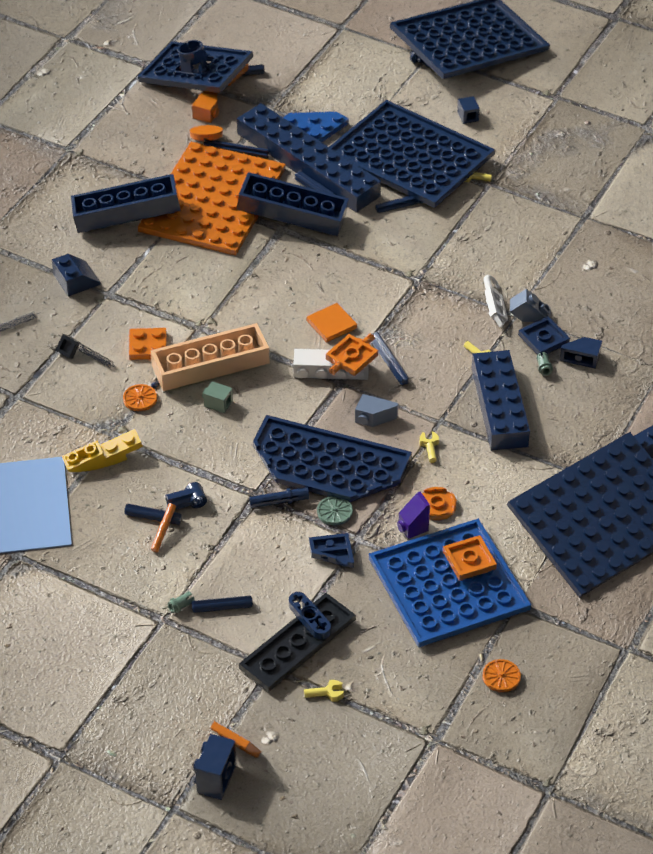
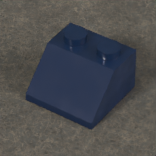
(74, 274)

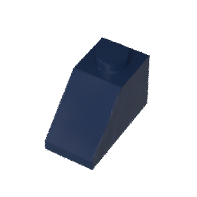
(582, 352)

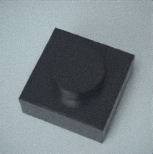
(67, 346)

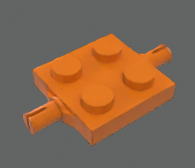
(352, 354)

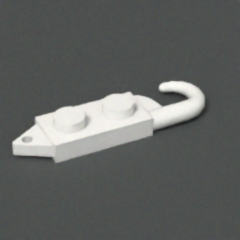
(495, 301)

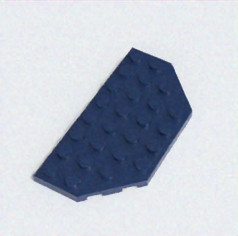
(327, 460)

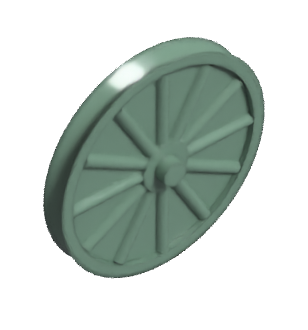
(334, 511)

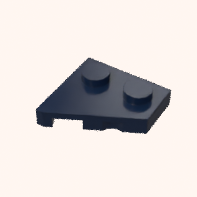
(332, 549)

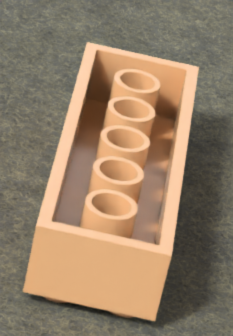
(210, 357)

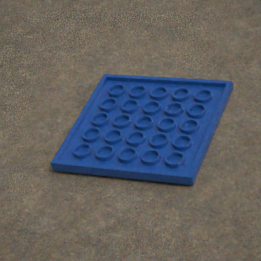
(432, 596)

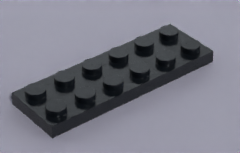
(294, 645)

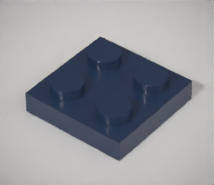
(543, 336)

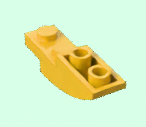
(99, 456)

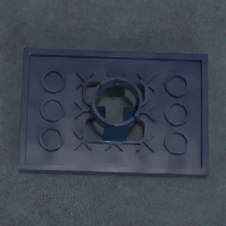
(179, 56)

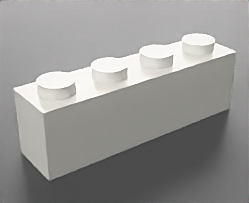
(313, 364)

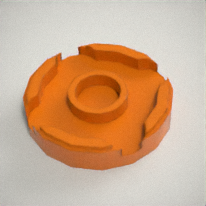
(206, 131)
(441, 503)

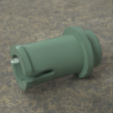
(545, 366)
(180, 602)

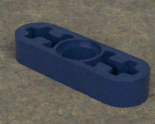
(309, 607)

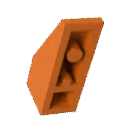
(205, 107)

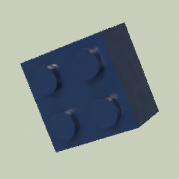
(215, 766)

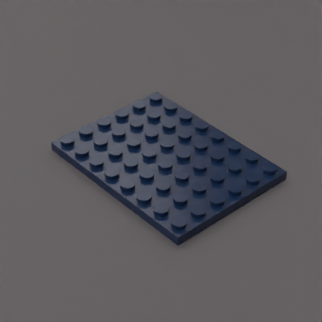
(469, 37)
(412, 152)
(593, 514)

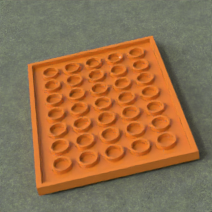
(208, 197)

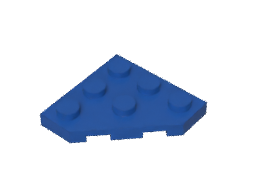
(318, 124)

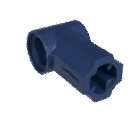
(191, 496)

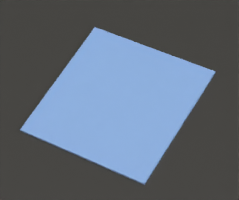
(33, 505)

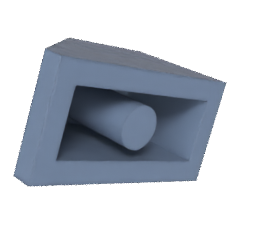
(375, 411)

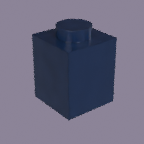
(468, 110)

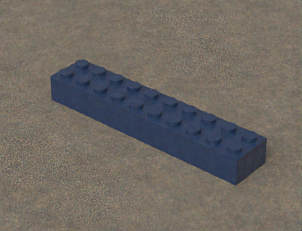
(307, 154)

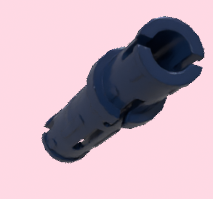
(279, 497)

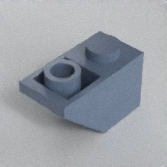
(528, 307)

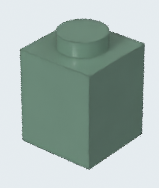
(217, 397)

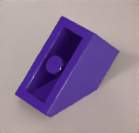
(414, 516)

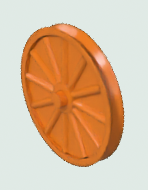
(140, 397)
(501, 675)

